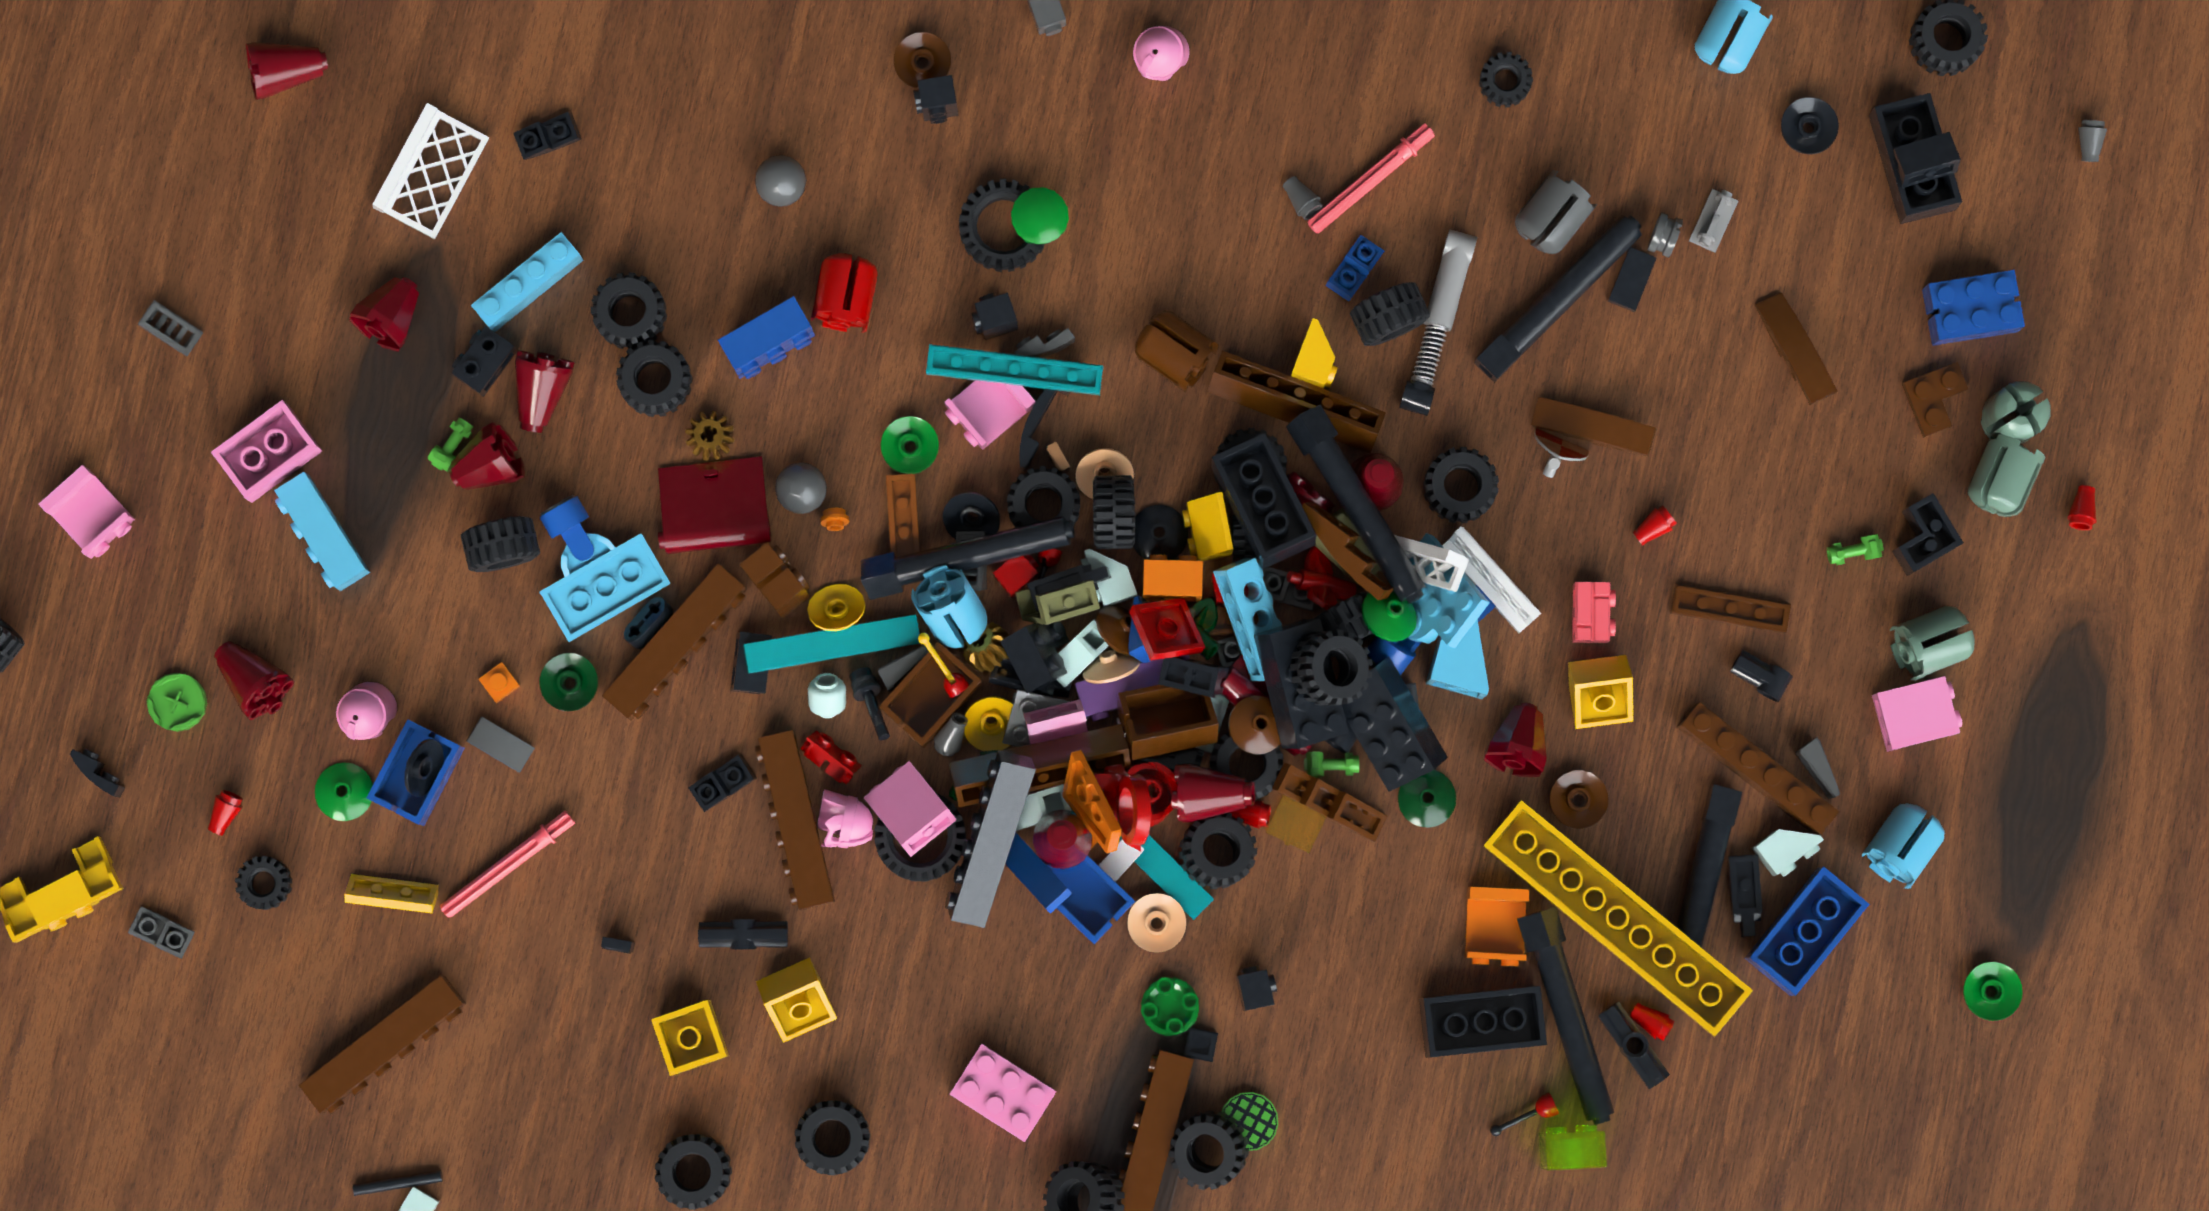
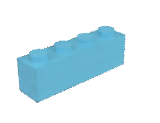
(527, 282)
(321, 531)

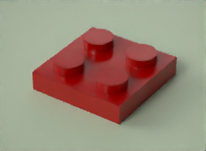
(1167, 629)

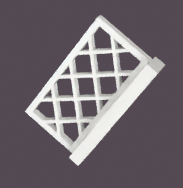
(405, 166)
(1493, 581)

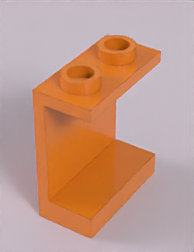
(1493, 925)

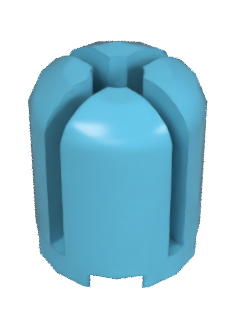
(1744, 41)
(950, 608)
(1892, 837)

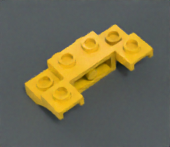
(69, 896)

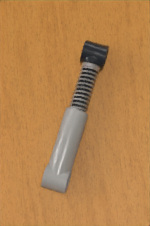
(1442, 309)

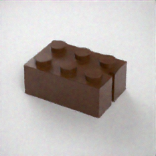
(771, 574)
(922, 700)
(1165, 720)

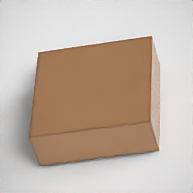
(1058, 458)

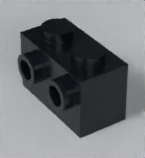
(936, 99)
(994, 316)
(483, 360)
(1256, 988)

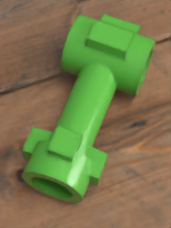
(442, 457)
(1870, 548)
(1316, 764)

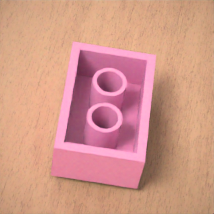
(266, 451)
(1003, 1092)

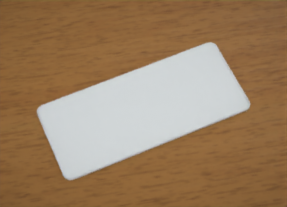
(1119, 861)

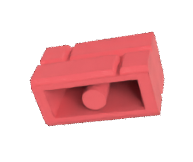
(1592, 612)

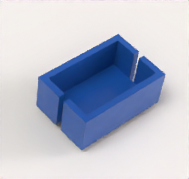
(1973, 307)
(767, 338)
(390, 787)
(1093, 898)

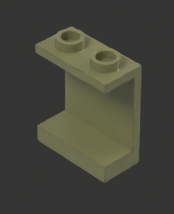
(1059, 603)

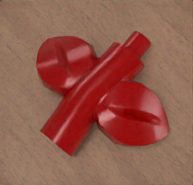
(1318, 581)

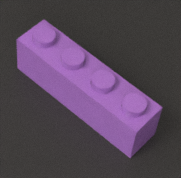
(1103, 698)

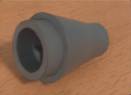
(2091, 139)
(1302, 198)
(950, 736)

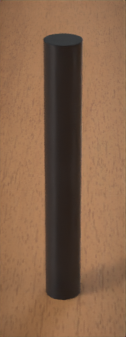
(397, 1183)

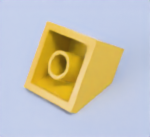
(1315, 358)
(1208, 527)
(1601, 691)
(796, 1000)

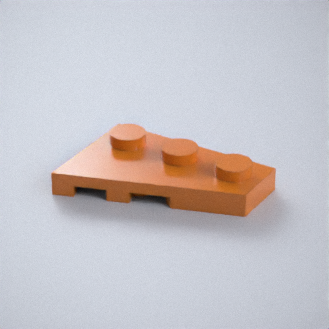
(1089, 802)

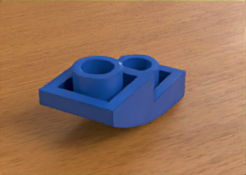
(1354, 268)

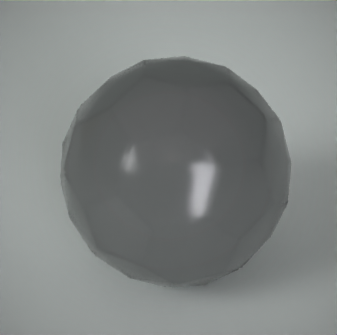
(780, 180)
(800, 488)

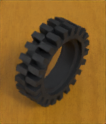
(968, 228)
(928, 870)

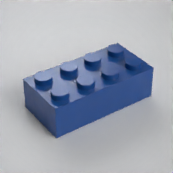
(1806, 931)

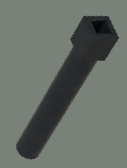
(1559, 297)
(1316, 436)
(888, 574)
(1718, 820)
(1543, 936)

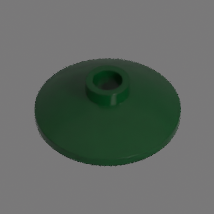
(558, 671)
(1422, 813)

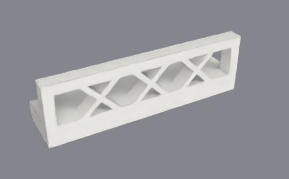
(1438, 556)

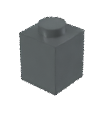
(1047, 16)

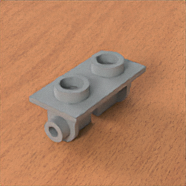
(1714, 220)

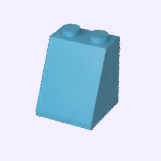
(1461, 667)

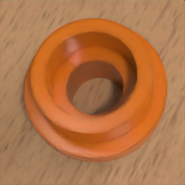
(834, 519)

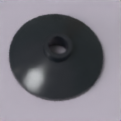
(1819, 116)
(957, 515)
(1175, 532)
(423, 767)

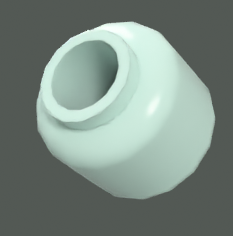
(827, 695)

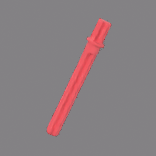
(1372, 177)
(538, 840)

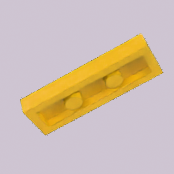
(391, 893)

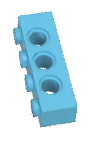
(1241, 609)

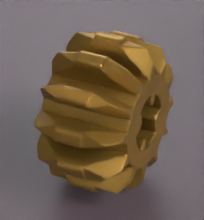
(719, 438)
(987, 650)

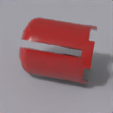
(845, 292)

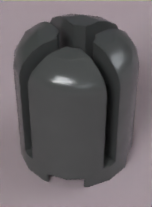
(1553, 214)

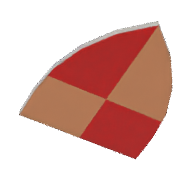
(1559, 450)

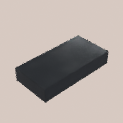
(1632, 279)

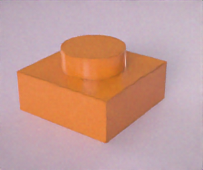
(499, 682)

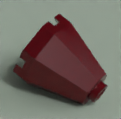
(387, 313)
(487, 460)
(1519, 743)

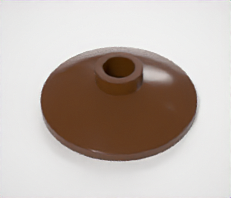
(917, 47)
(1114, 627)
(1244, 729)
(1589, 788)

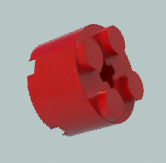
(1161, 785)

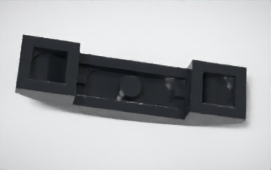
(1028, 446)

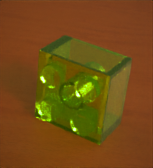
(1572, 1149)

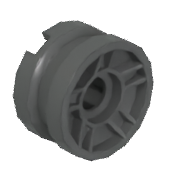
(1665, 234)

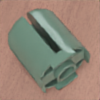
(2016, 398)
(2004, 476)
(1924, 661)

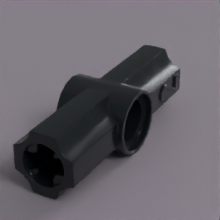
(743, 934)
(1645, 1061)

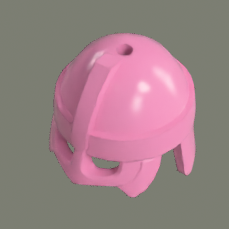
(1171, 55)
(372, 705)
(846, 818)

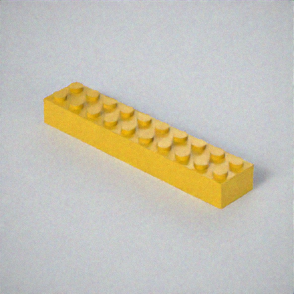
(1618, 918)

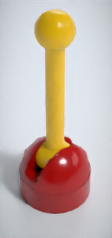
(954, 682)

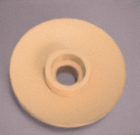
(1097, 459)
(1110, 667)
(1160, 907)

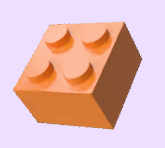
(1172, 578)

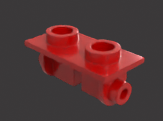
(842, 762)

